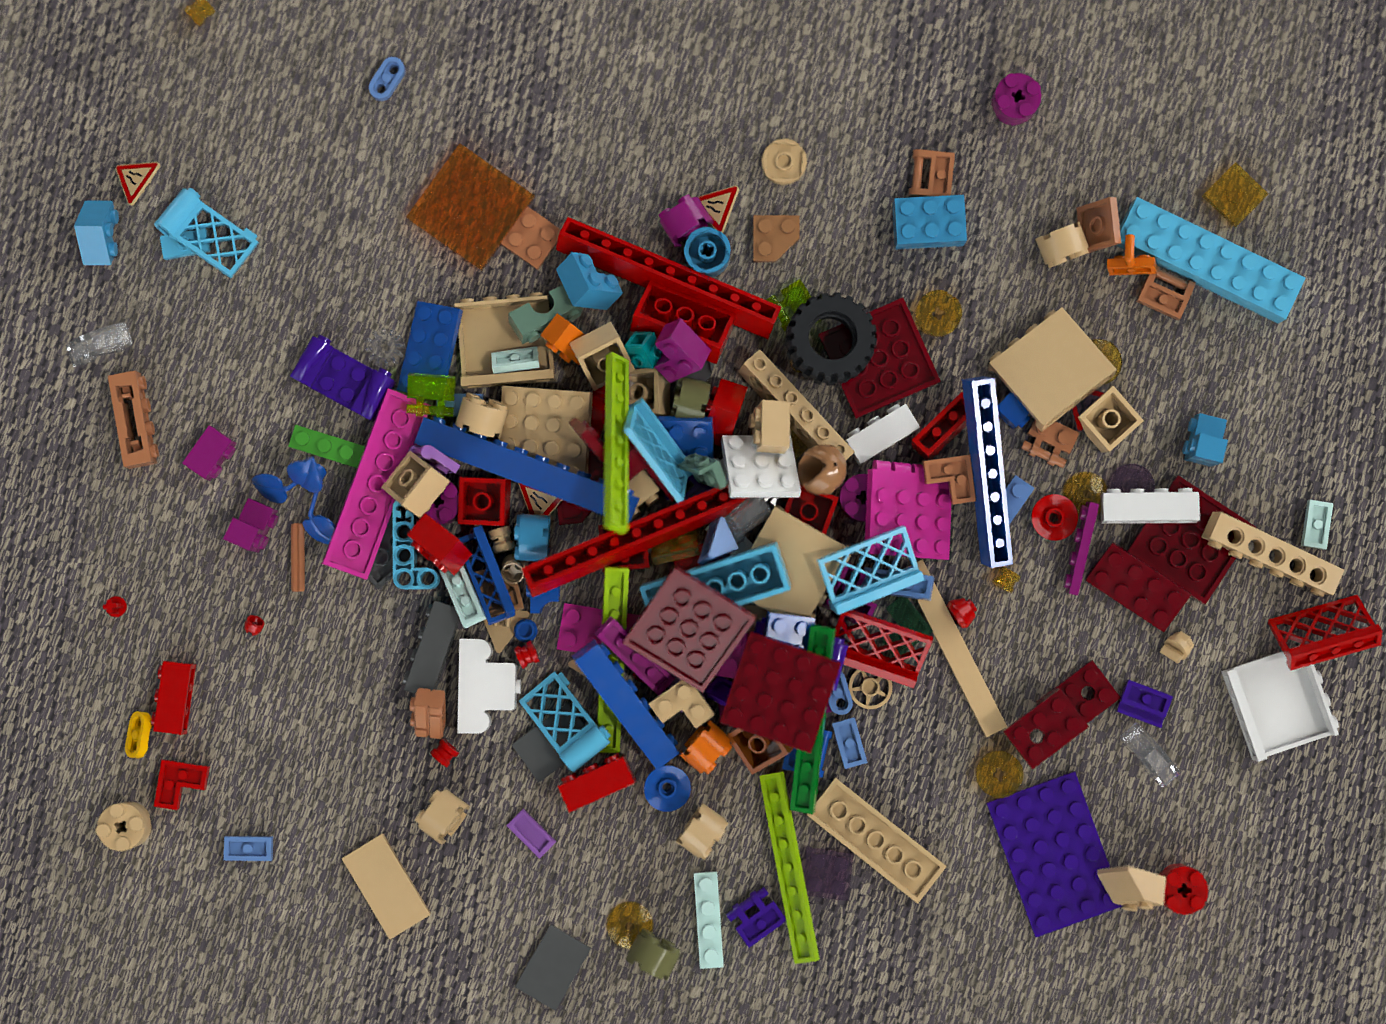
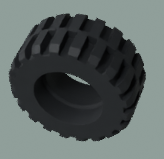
(838, 309)

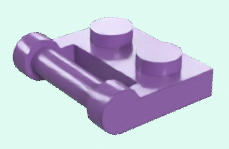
(435, 458)

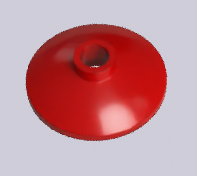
(1066, 517)

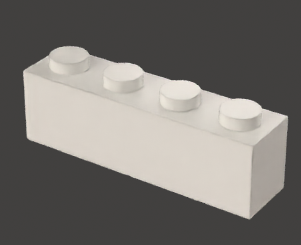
(1150, 507)

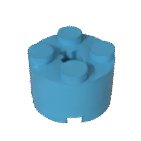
(713, 241)
(532, 537)

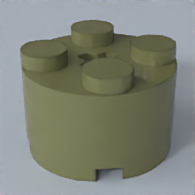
(690, 398)
(653, 955)

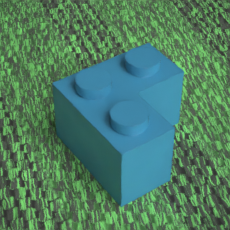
(95, 232)
(585, 285)
(1205, 440)

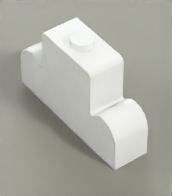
(483, 686)

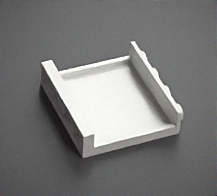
(1279, 705)

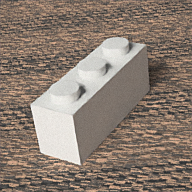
(882, 433)

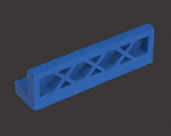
(495, 575)

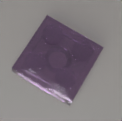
(828, 873)

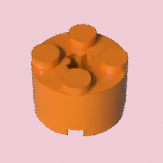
(705, 747)

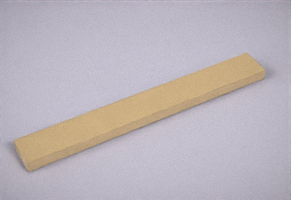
(961, 661)

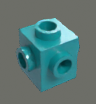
(642, 350)

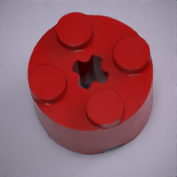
(1195, 891)

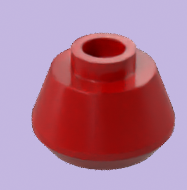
(962, 611)

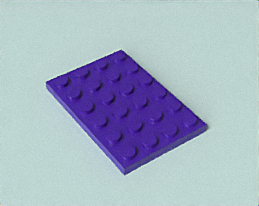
(1053, 853)

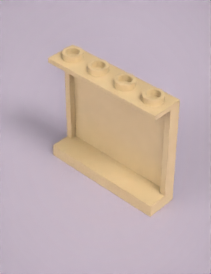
(487, 330)
(1052, 367)
(799, 548)

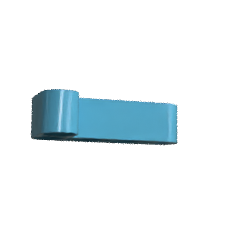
(411, 565)

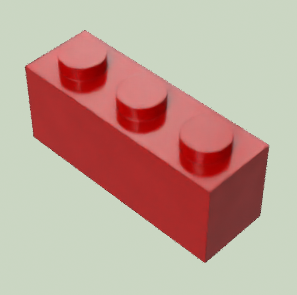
(941, 429)
(173, 697)

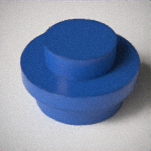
(525, 630)

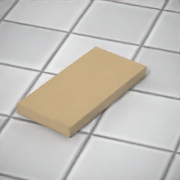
(386, 886)

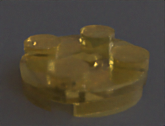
(945, 302)
(1009, 783)

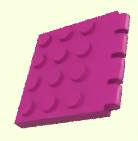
(900, 498)

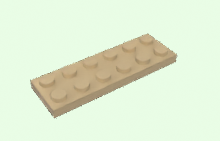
(876, 840)

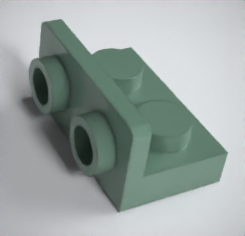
(705, 470)

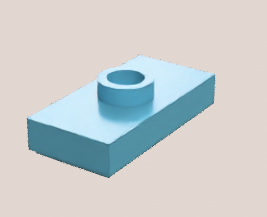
(173, 249)

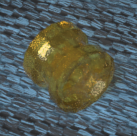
(1006, 579)

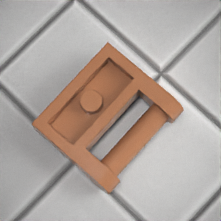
(939, 173)
(1164, 299)

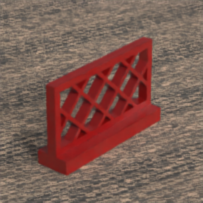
(1331, 645)
(872, 660)

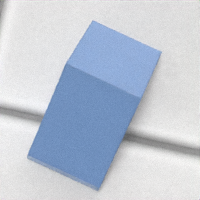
(718, 542)

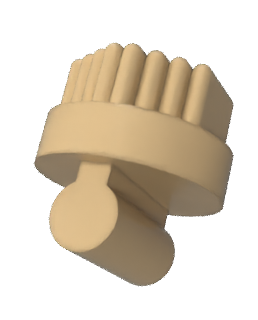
(1177, 646)

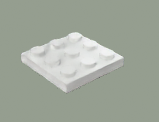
(758, 473)

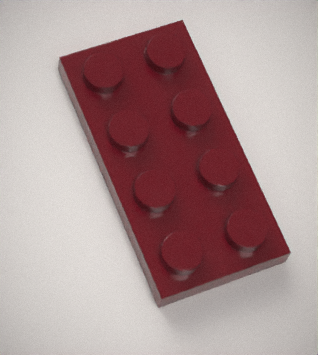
(1138, 586)

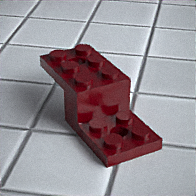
(636, 461)
(1061, 714)

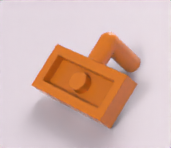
(1128, 264)

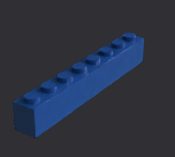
(987, 471)

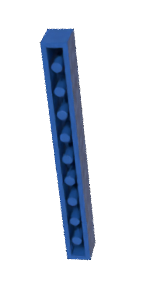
(517, 465)

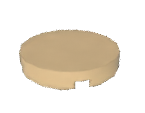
(783, 168)

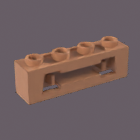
(141, 406)

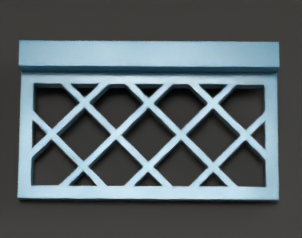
(657, 447)
(878, 588)

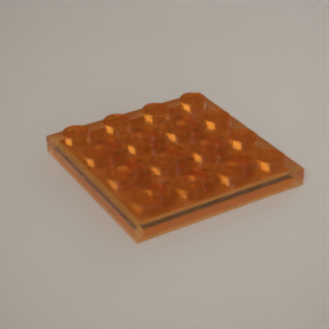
(470, 207)

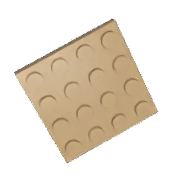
(540, 424)

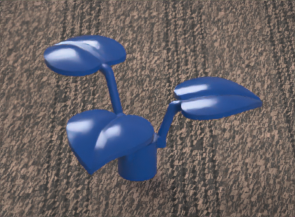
(309, 476)

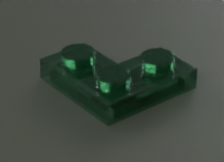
(906, 616)

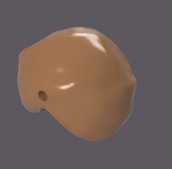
(822, 469)

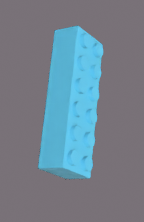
(738, 577)

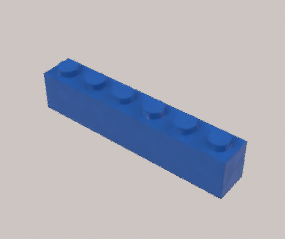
(625, 704)

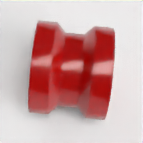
(526, 654)
(444, 752)

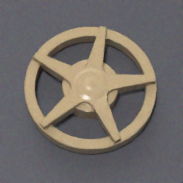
(869, 687)

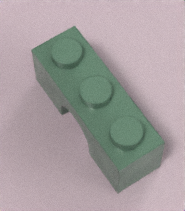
(530, 324)

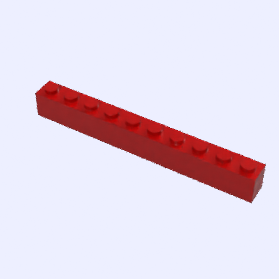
(642, 266)
(641, 535)

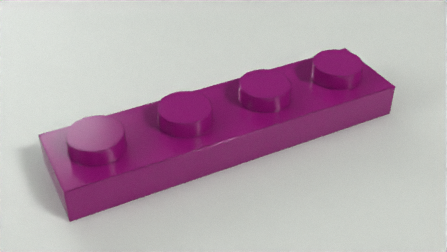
(1078, 557)
(653, 675)

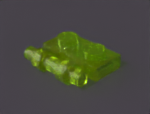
(793, 296)
(433, 388)

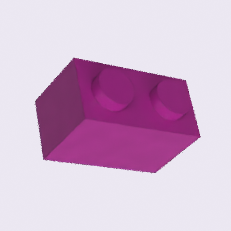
(210, 453)

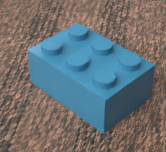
(929, 222)

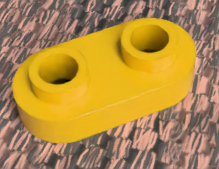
(138, 735)

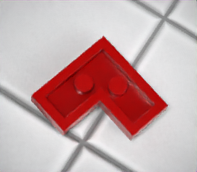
(175, 776)

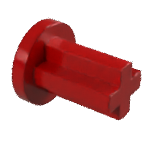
(115, 606)

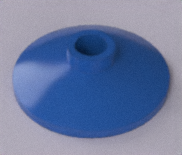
(669, 799)

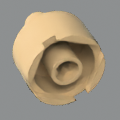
(1062, 243)
(482, 416)
(442, 815)
(111, 829)
(702, 831)

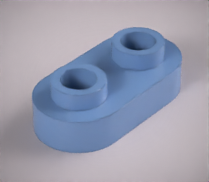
(385, 78)
(841, 692)

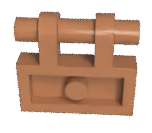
(1057, 436)

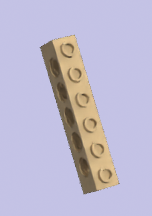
(804, 418)
(1326, 574)

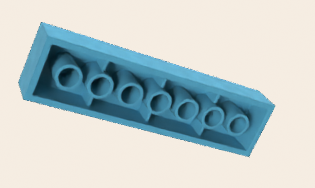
(1211, 261)

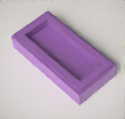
(531, 833)

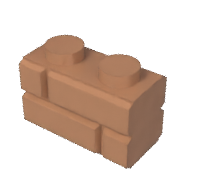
(428, 713)

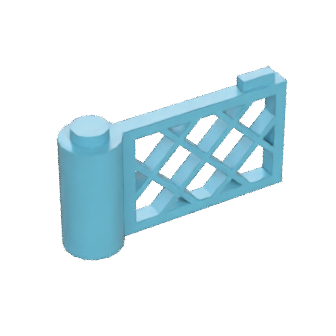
(181, 214)
(586, 742)

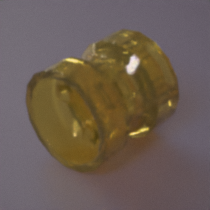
(199, 11)

